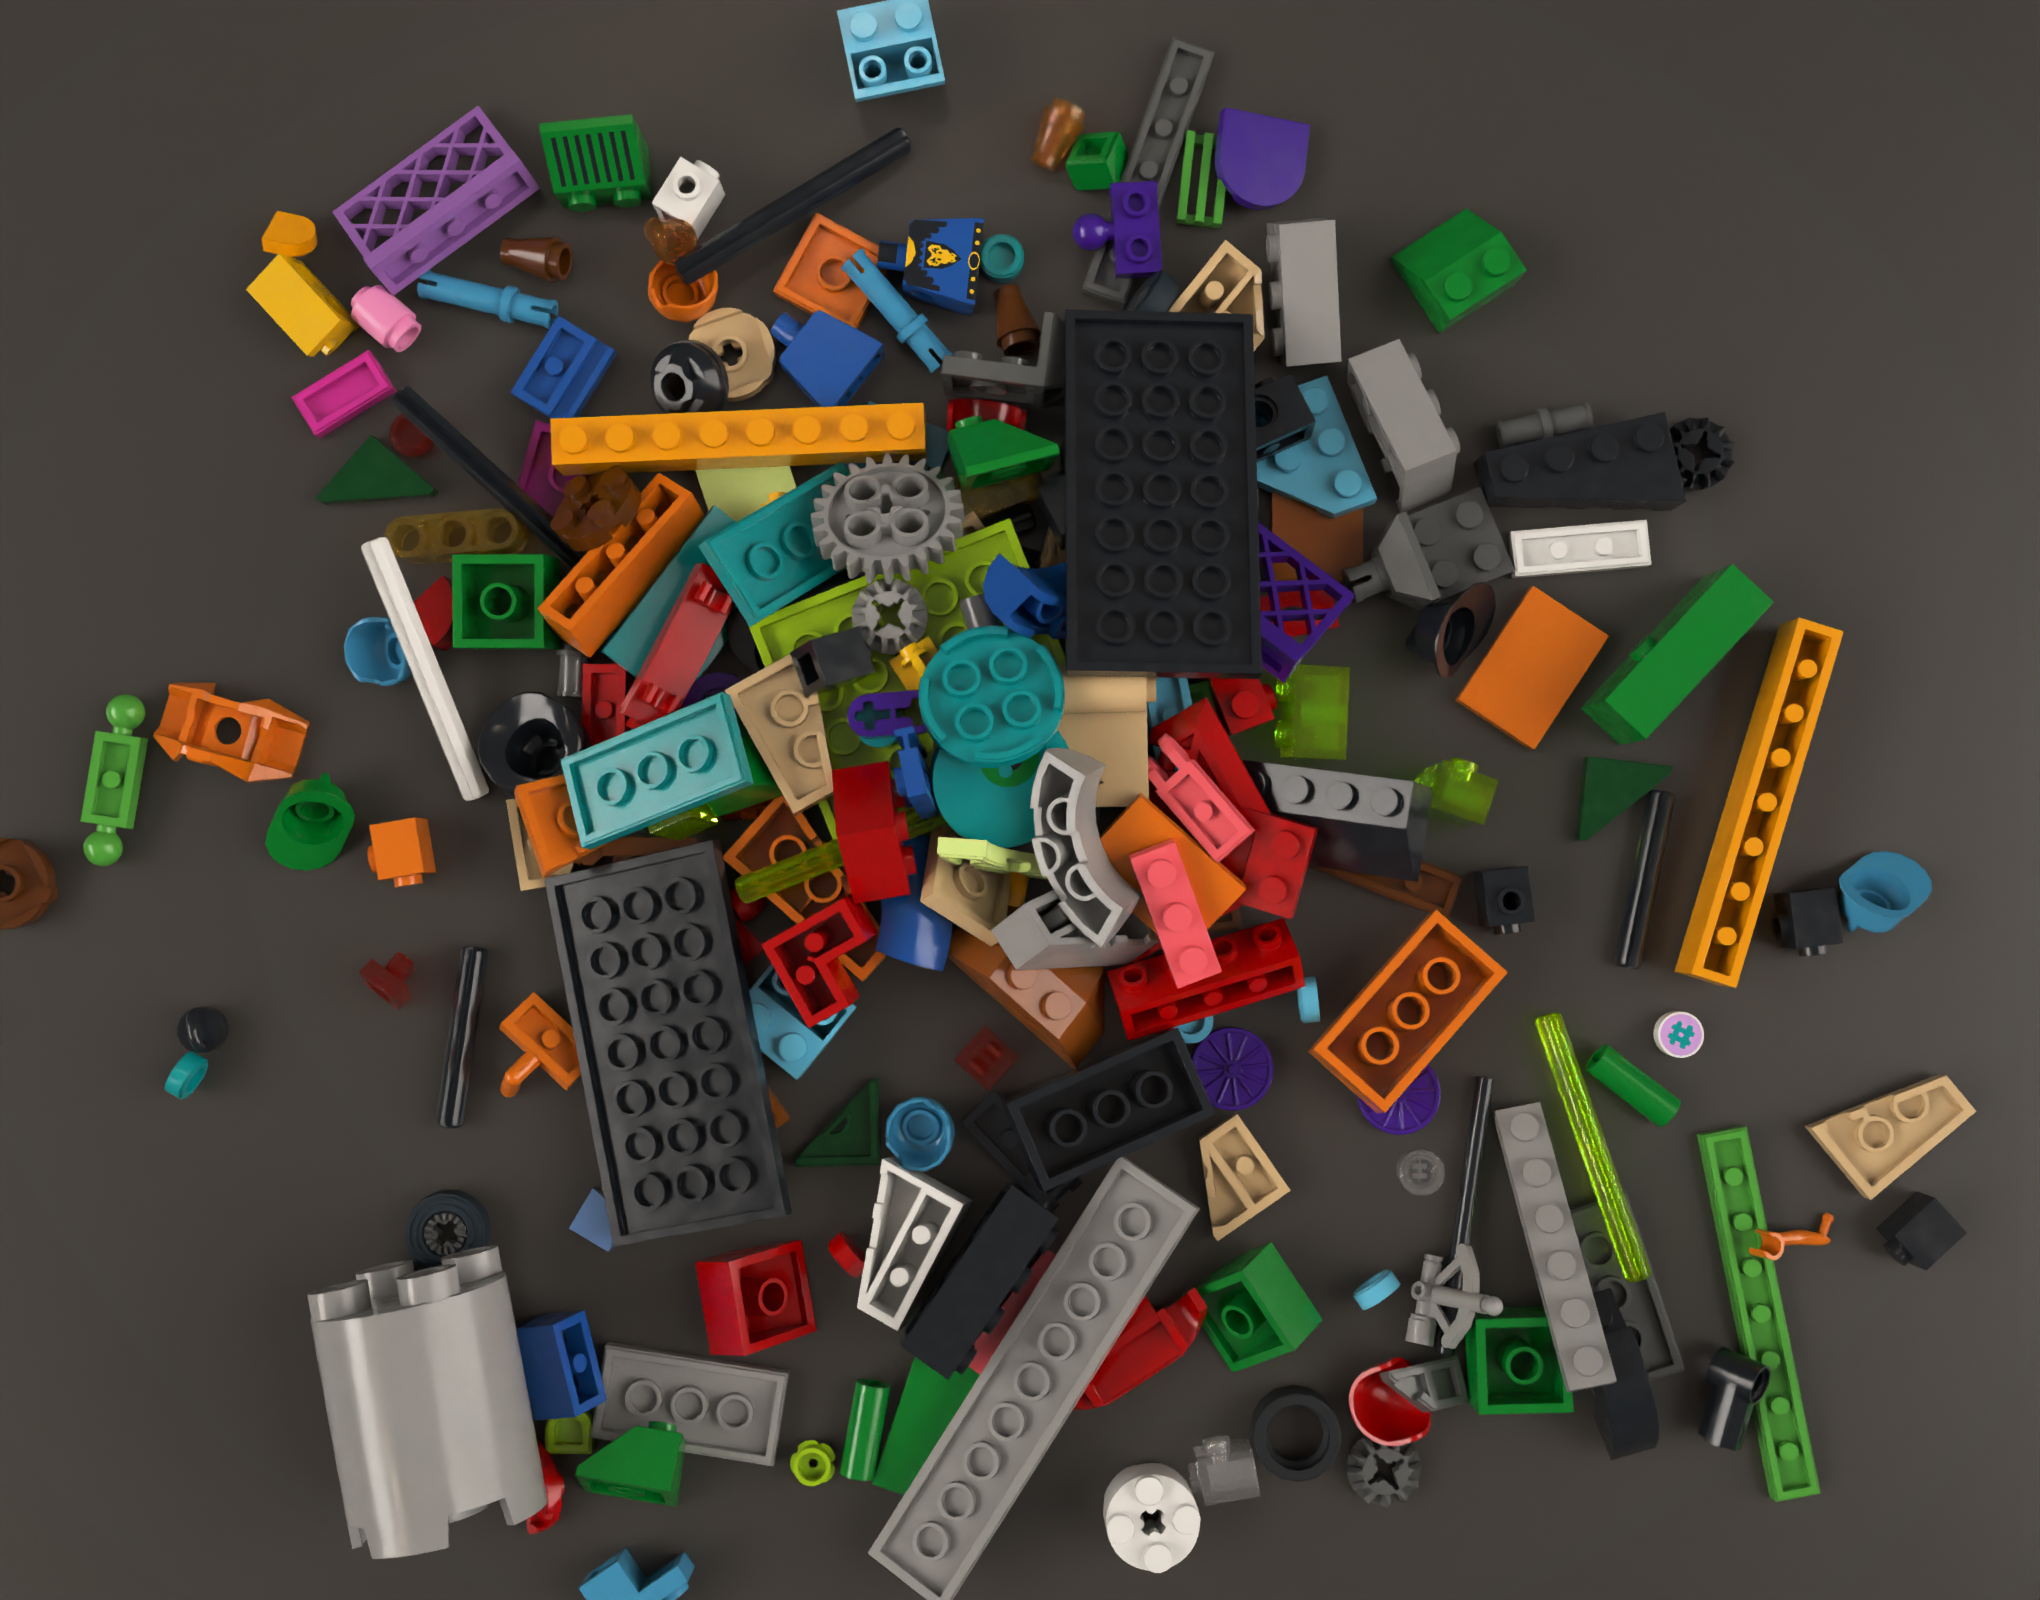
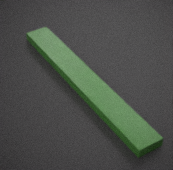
(1758, 1311)

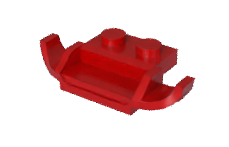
(1145, 1348)

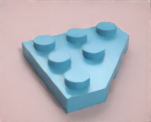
(1324, 469)

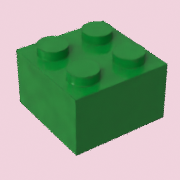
(499, 599)
(1514, 1364)

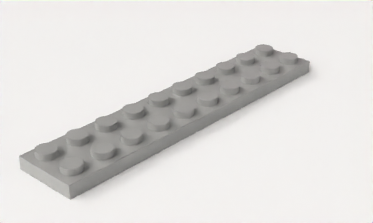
(1033, 1381)

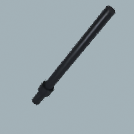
(1468, 1187)

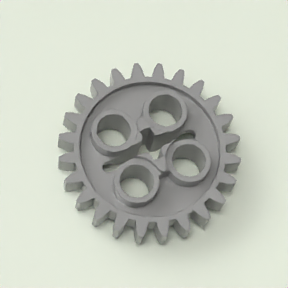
(888, 518)

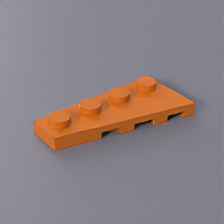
(550, 823)

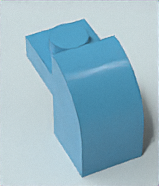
(623, 1579)

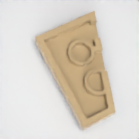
(786, 732)
(1891, 1132)

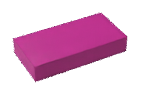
(344, 394)

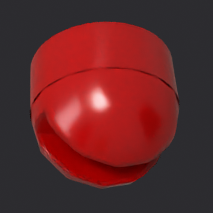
(746, 910)

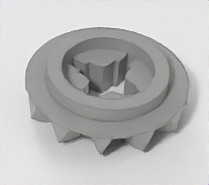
(912, 613)

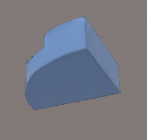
(593, 1220)

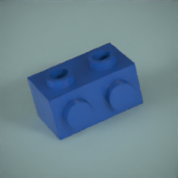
(560, 1365)

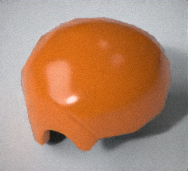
(680, 300)

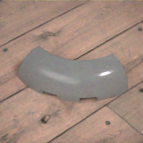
(1070, 845)

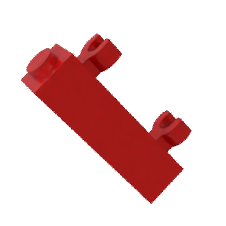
(679, 648)

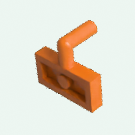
(546, 1043)

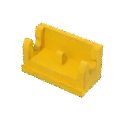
(302, 306)

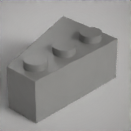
(1304, 291)
(1404, 423)
(1045, 938)

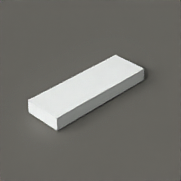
(1579, 549)

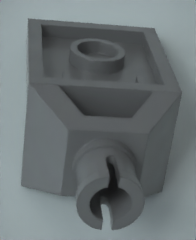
(1011, 378)
(1433, 553)

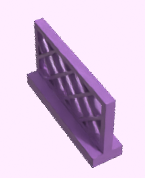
(450, 218)

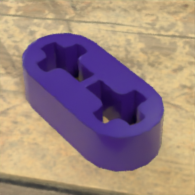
(882, 703)

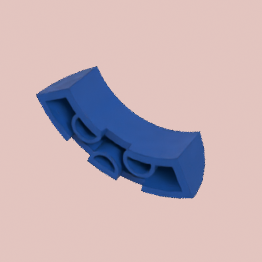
(1027, 598)
(911, 928)

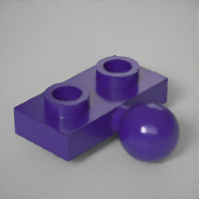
(1132, 228)

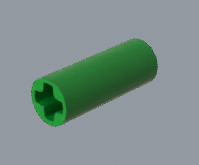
(1633, 1085)
(865, 1429)

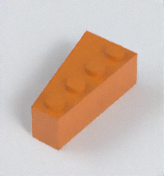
(781, 835)

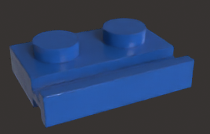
(563, 371)
(914, 774)

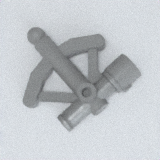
(1431, 1294)

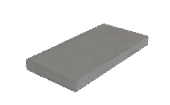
(715, 1403)

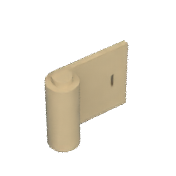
(1110, 724)

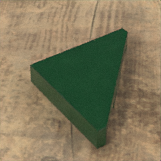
(374, 475)
(1611, 788)
(851, 1136)

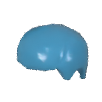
(375, 652)
(920, 1133)

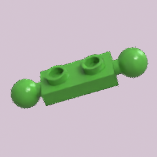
(114, 780)

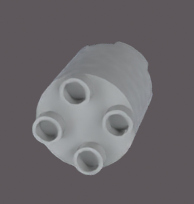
(426, 1400)

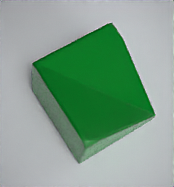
(1097, 160)

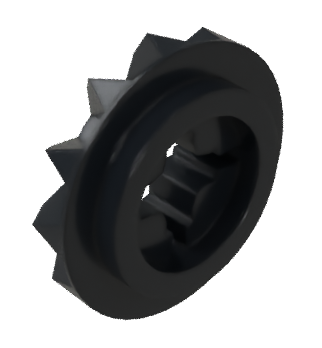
(1715, 442)

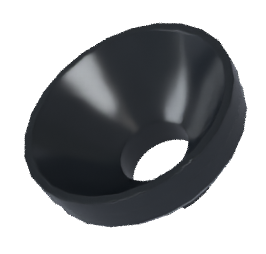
(702, 373)

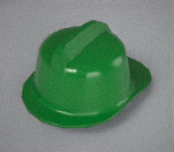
(310, 824)

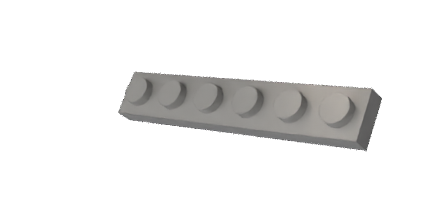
(1554, 1248)

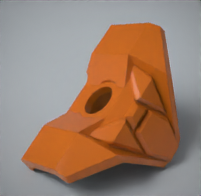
(268, 739)

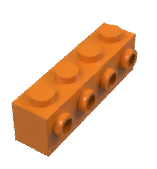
(619, 573)

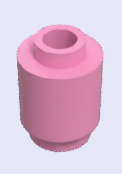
(385, 317)

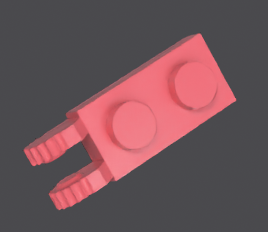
(1198, 802)

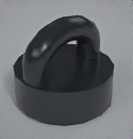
(202, 1029)

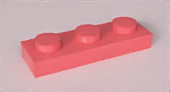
(1175, 913)

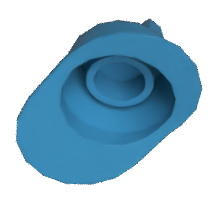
(1882, 891)

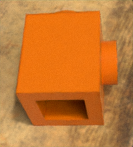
(401, 851)

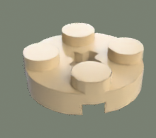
(743, 332)

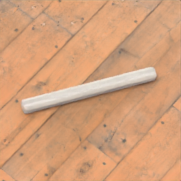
(425, 668)

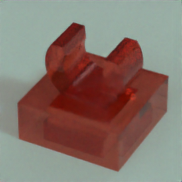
(389, 981)
(986, 1057)

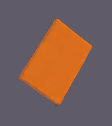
(1532, 668)
(1146, 825)

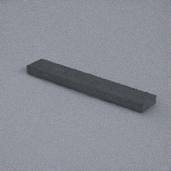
(1155, 150)

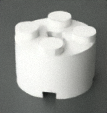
(1152, 1543)

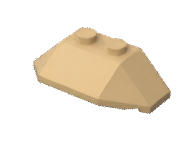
(1226, 285)

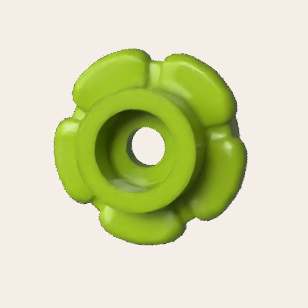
(804, 1471)

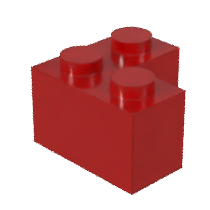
(872, 832)
(810, 962)

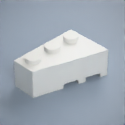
(907, 1242)

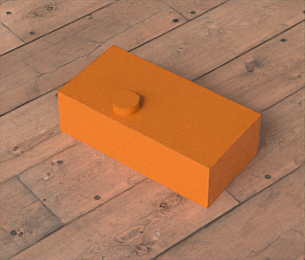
(1407, 1012)

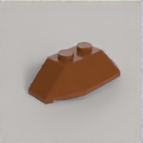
(1055, 1004)

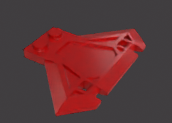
(1271, 858)

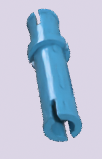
(506, 302)
(896, 310)

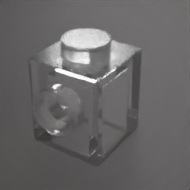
(1224, 1470)

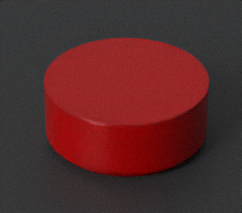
(847, 1254)

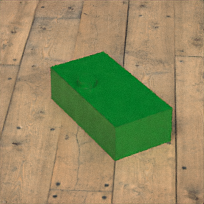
(1677, 655)

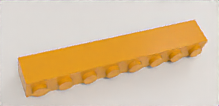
(739, 438)
(1758, 802)

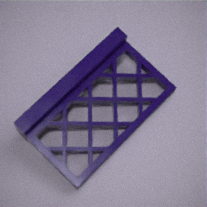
(1280, 651)

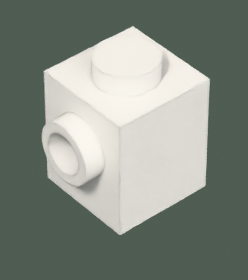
(690, 194)

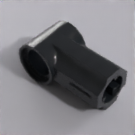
(1735, 1389)

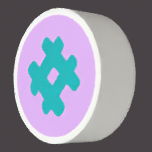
(1678, 1034)

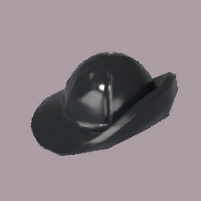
(528, 740)

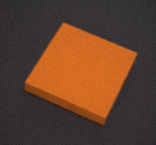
(814, 273)

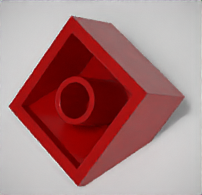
(755, 1298)

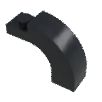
(1627, 1408)

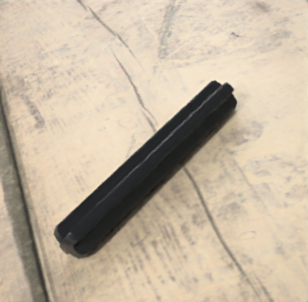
(1644, 879)
(461, 1037)

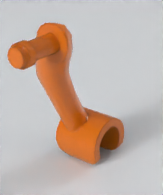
(1774, 1243)

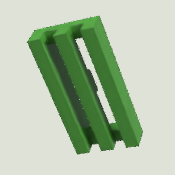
(1208, 142)

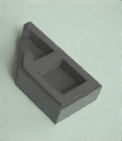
(1430, 1384)

